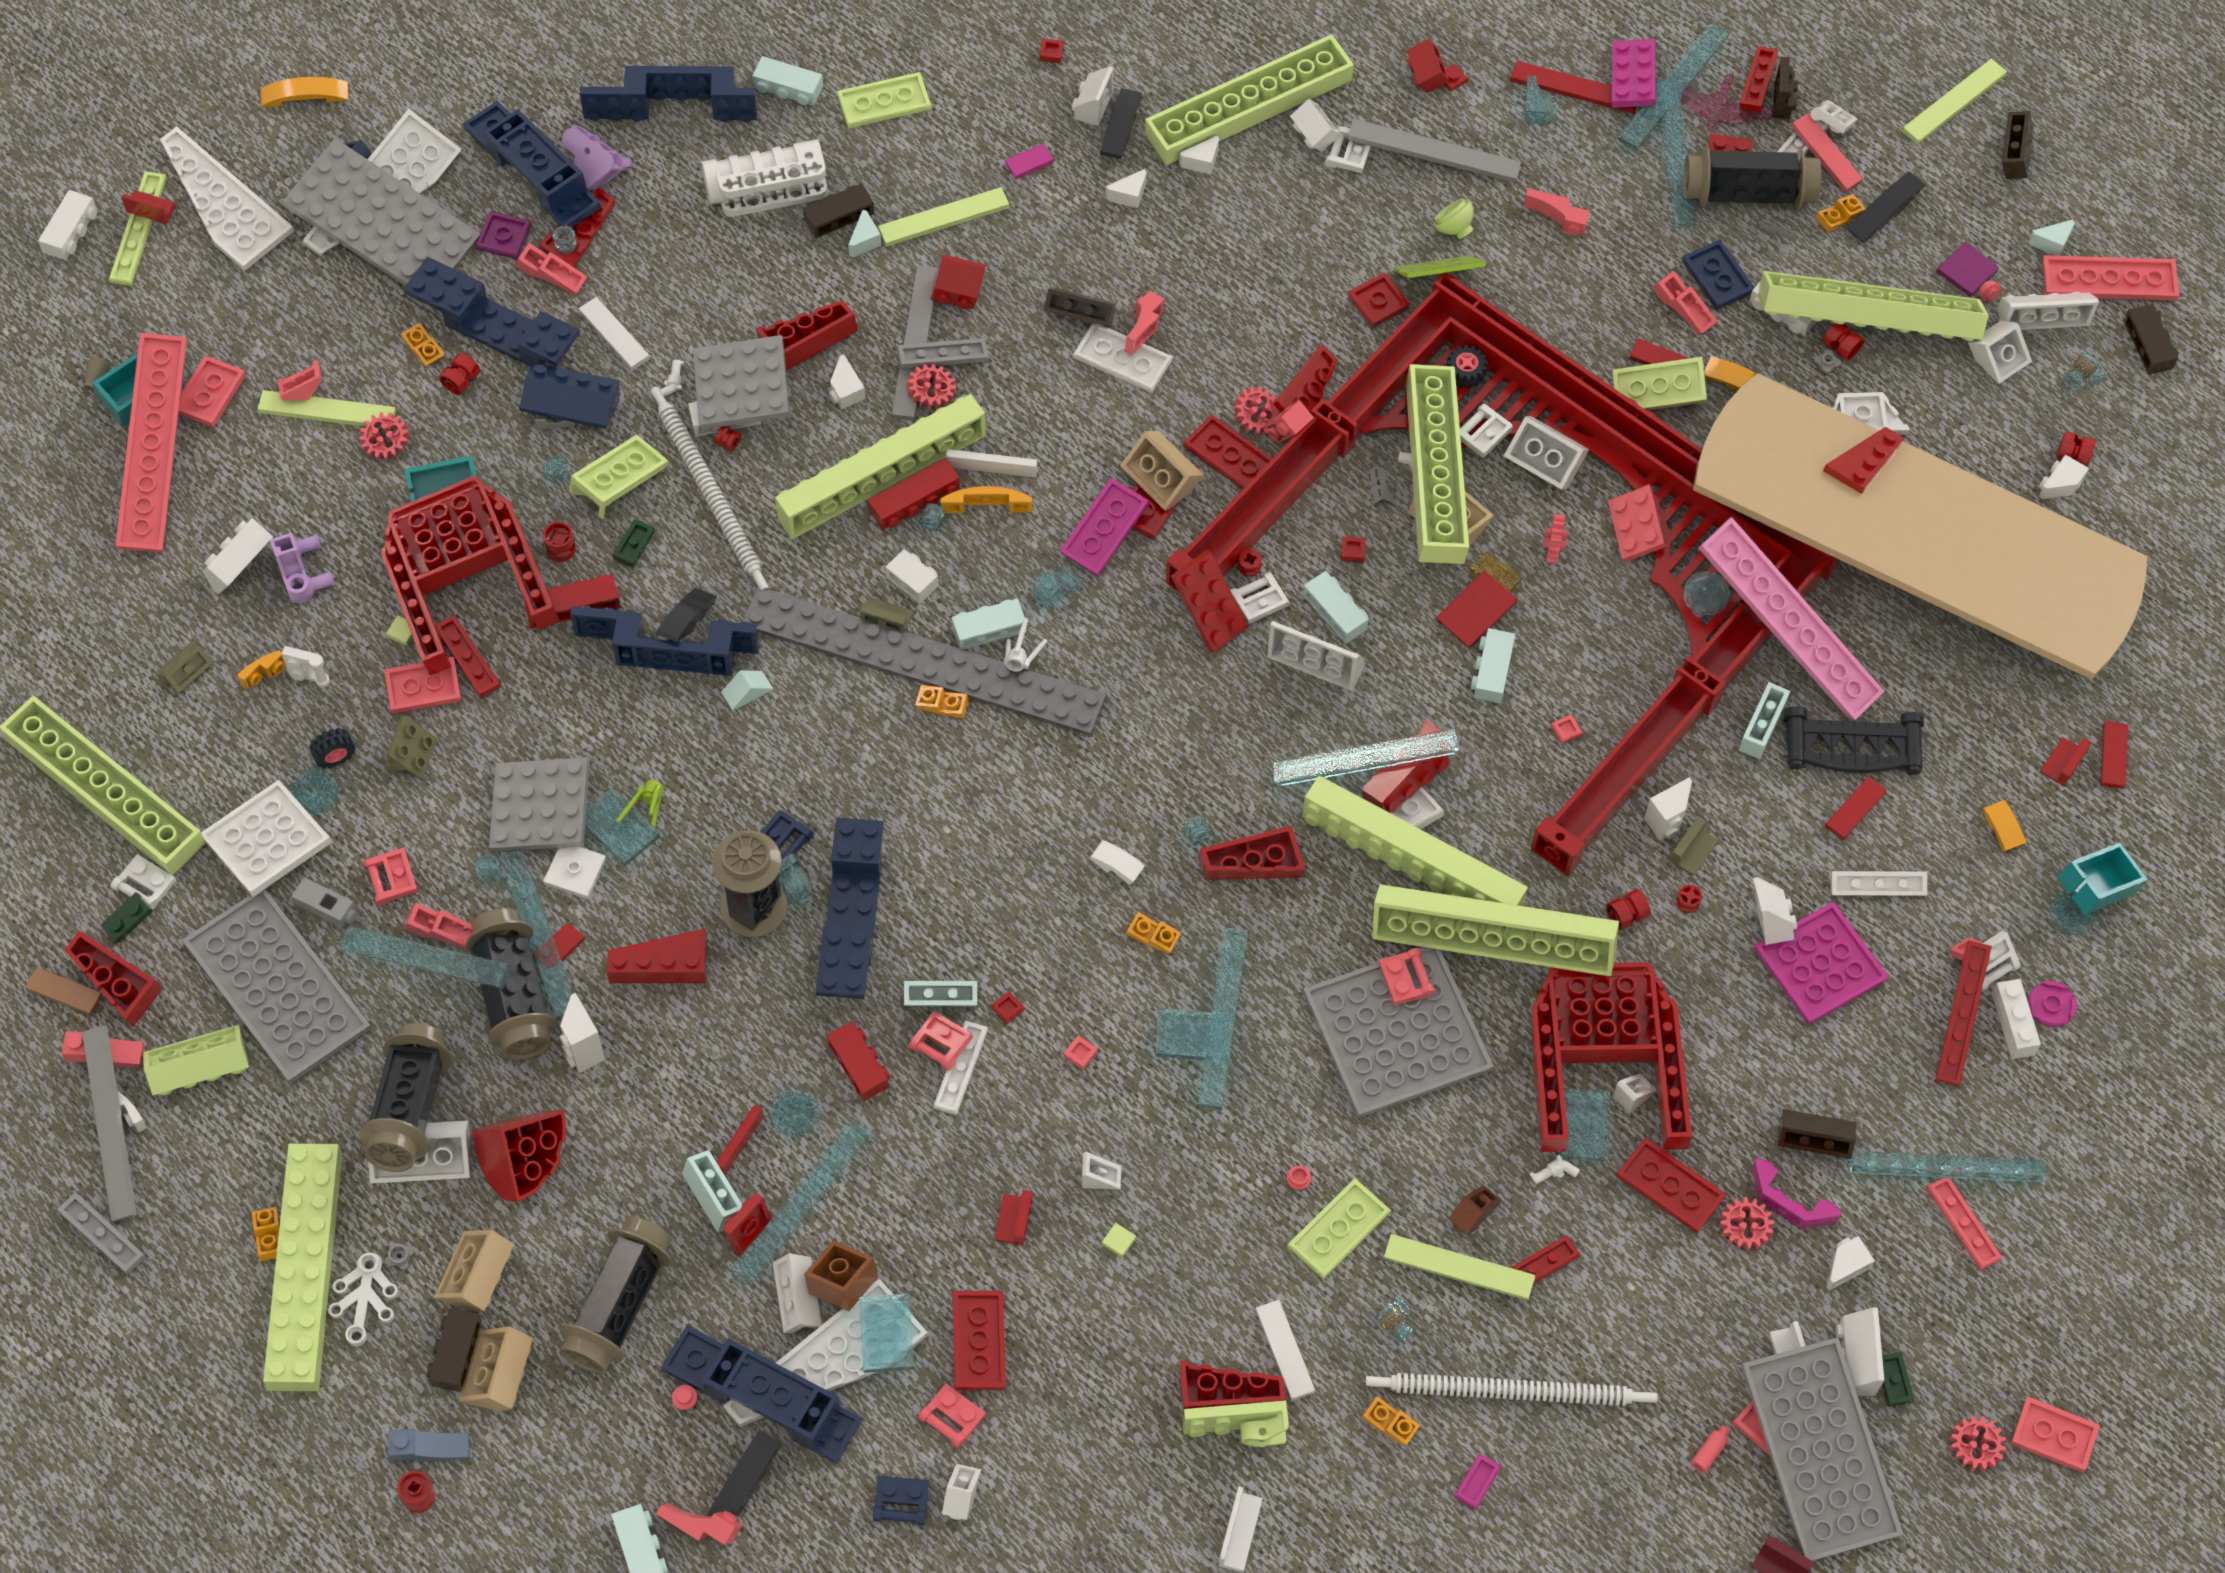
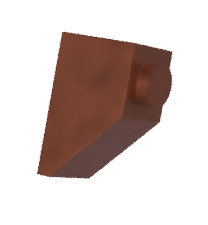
(1474, 1209)

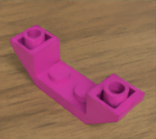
(1823, 1213)

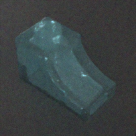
(1537, 104)
(1055, 586)
(794, 881)

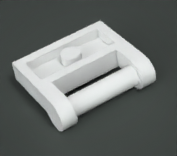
(1834, 116)
(1355, 154)
(1488, 434)
(1261, 603)
(301, 666)
(147, 876)
(2001, 950)

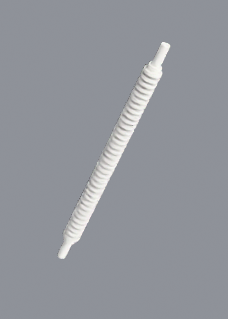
(709, 489)
(1626, 1395)

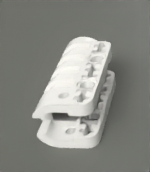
(766, 175)

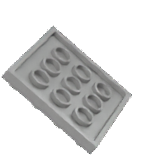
(741, 382)
(539, 804)

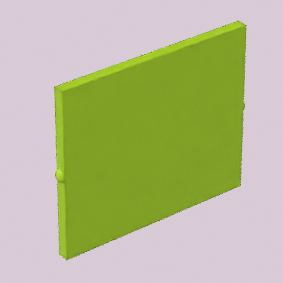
(1439, 266)

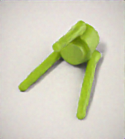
(651, 795)

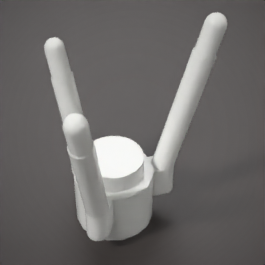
(1016, 658)

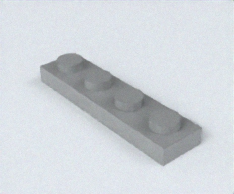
(942, 353)
(101, 1233)

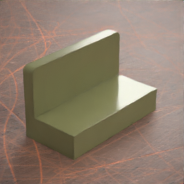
(886, 614)
(184, 667)
(1693, 848)

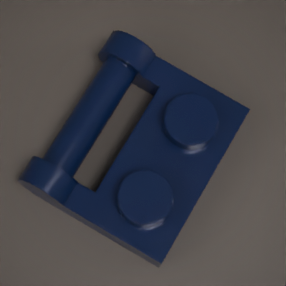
(782, 827)
(901, 1492)

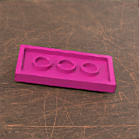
(1633, 73)
(1104, 527)

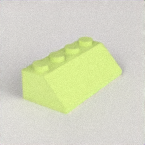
(195, 1060)

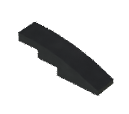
(1121, 123)
(1886, 206)
(686, 614)
(746, 1475)

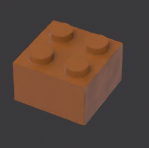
(841, 1275)

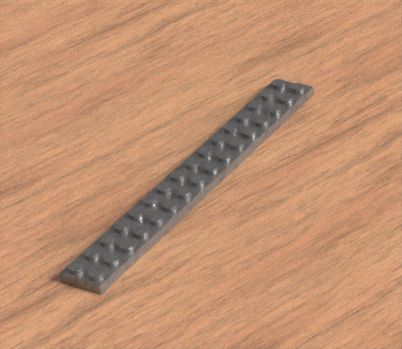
(925, 661)

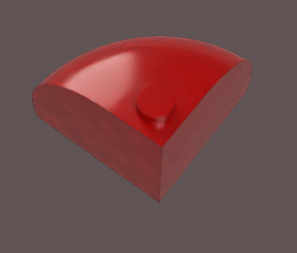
(520, 1152)

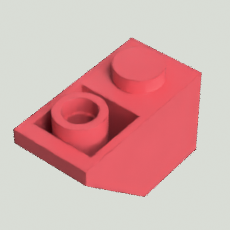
(1288, 422)

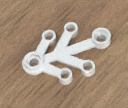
(363, 1295)

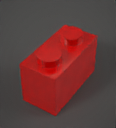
(1427, 66)

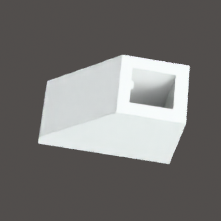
(2064, 480)

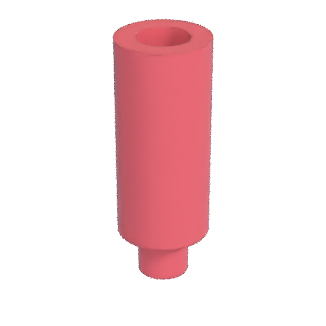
(1710, 1449)

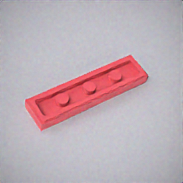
(1827, 152)
(1964, 1223)

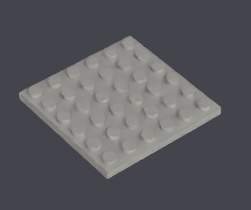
(1398, 1050)

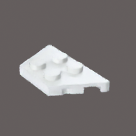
(1872, 410)

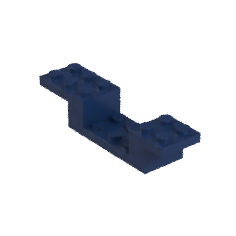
(670, 82)
(519, 142)
(477, 317)
(636, 650)
(851, 908)
(766, 1388)

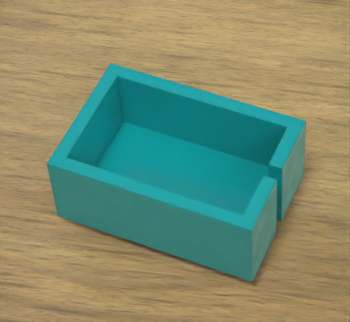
(117, 389)
(438, 475)
(2102, 878)

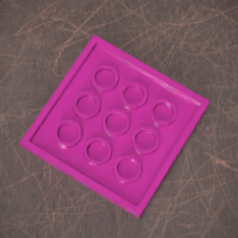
(1822, 964)

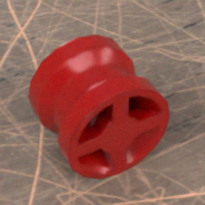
(728, 438)
(1245, 566)
(1691, 893)

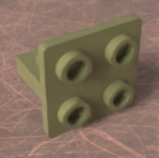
(410, 748)

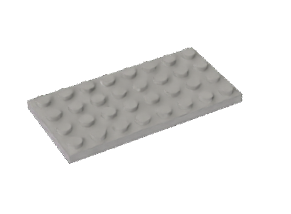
(377, 214)
(276, 985)
(1821, 1449)

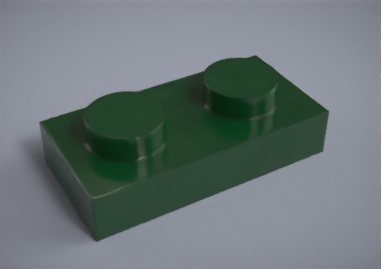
(633, 543)
(127, 917)
(1896, 1380)

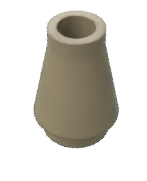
(95, 369)

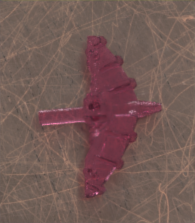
(1719, 106)

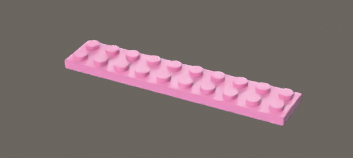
(1791, 619)

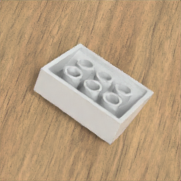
(1314, 656)

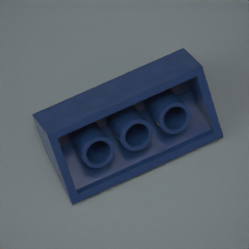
(570, 395)

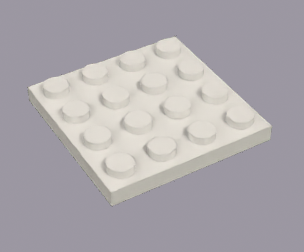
(265, 838)

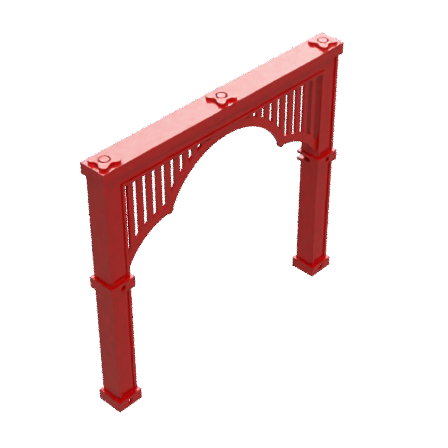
(1614, 432)

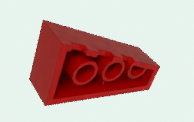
(812, 332)
(1401, 781)
(1254, 857)
(662, 960)
(118, 980)
(1215, 1387)

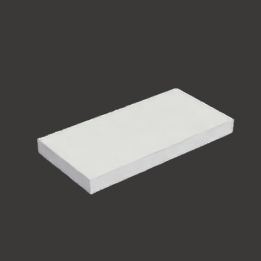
(1105, 351)

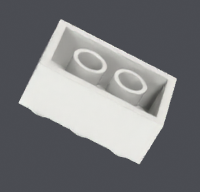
(1546, 452)

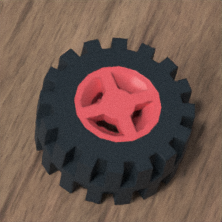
(1465, 358)
(332, 748)

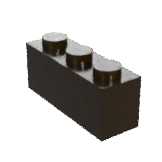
(2017, 145)
(837, 210)
(1080, 306)
(2151, 339)
(1816, 1133)
(454, 1349)

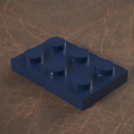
(1718, 274)

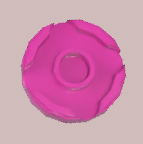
(2047, 1009)

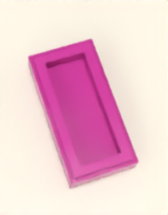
(1029, 161)
(1477, 1481)

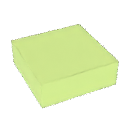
(400, 631)
(1118, 1240)

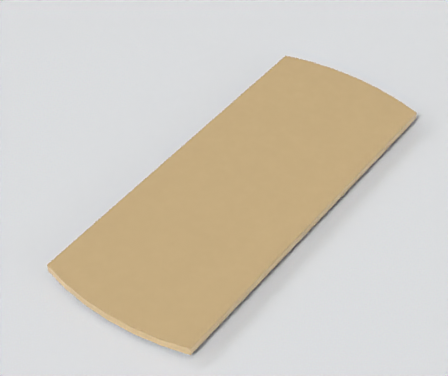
(1925, 527)

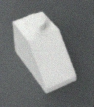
(845, 385)
(1848, 1262)
(961, 1492)

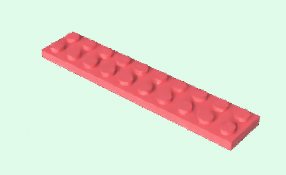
(151, 443)

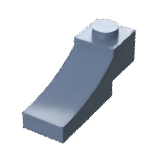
(427, 1446)

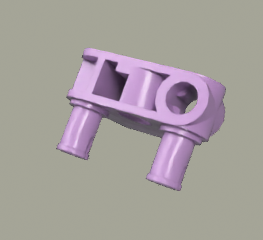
(593, 157)
(288, 553)

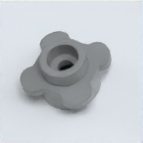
(1826, 366)
(396, 1249)

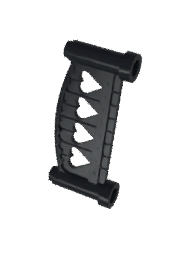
(1904, 736)

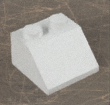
(1094, 96)
(2001, 350)
(1667, 810)
(1774, 912)

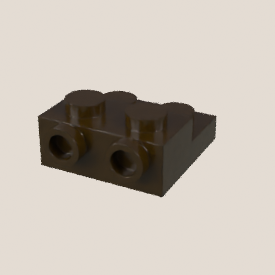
(1784, 90)

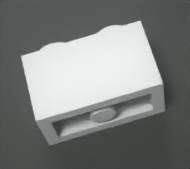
(1314, 125)
(912, 576)

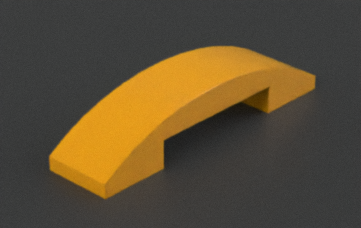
(304, 89)
(986, 495)

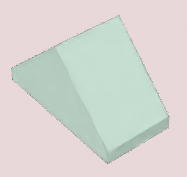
(864, 236)
(2052, 238)
(745, 688)

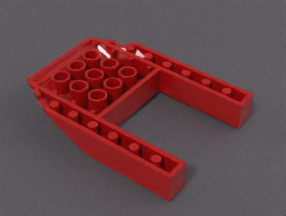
(448, 540)
(1607, 1021)

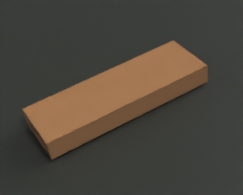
(64, 991)

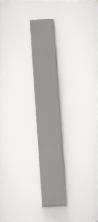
(1434, 150)
(916, 332)
(109, 1123)

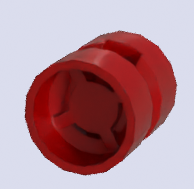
(1846, 342)
(459, 374)
(2076, 448)
(559, 541)
(1632, 907)
(416, 1492)

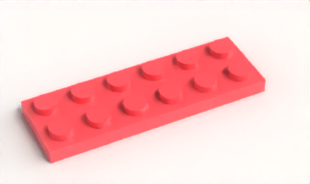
(2111, 277)

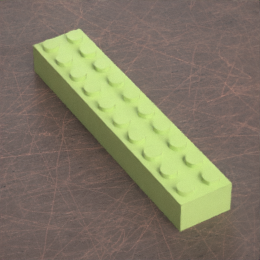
(1250, 98)
(1872, 306)
(1437, 464)
(880, 466)
(102, 785)
(1406, 846)
(1495, 930)
(303, 1268)

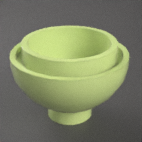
(1455, 218)

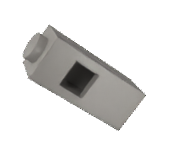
(324, 903)

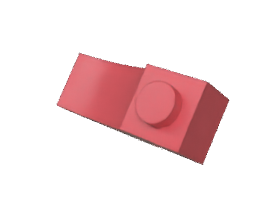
(1557, 207)
(550, 268)
(1684, 302)
(1147, 313)
(438, 926)
(123, 1052)
(720, 1526)

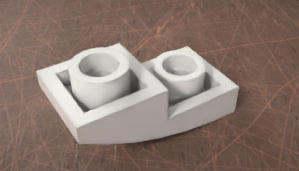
(1119, 861)
(130, 1113)

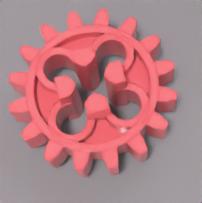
(939, 395)
(1253, 398)
(396, 439)
(1555, 539)
(1736, 1214)
(1985, 1455)

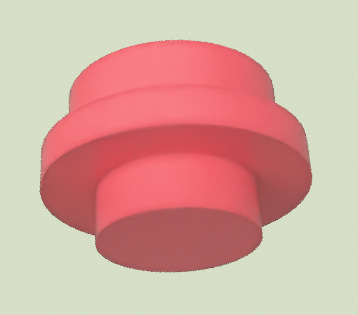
(1989, 291)
(1298, 1178)
(684, 1397)

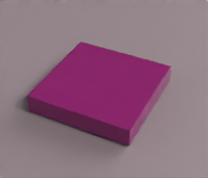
(503, 235)
(1967, 269)

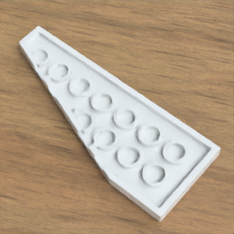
(410, 153)
(231, 213)
(829, 1354)

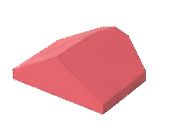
(300, 385)

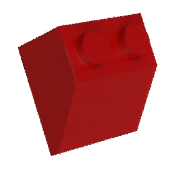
(957, 282)

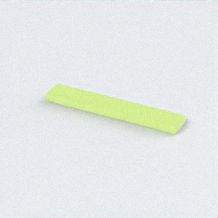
(1954, 101)
(943, 216)
(136, 234)
(322, 409)
(1459, 1267)

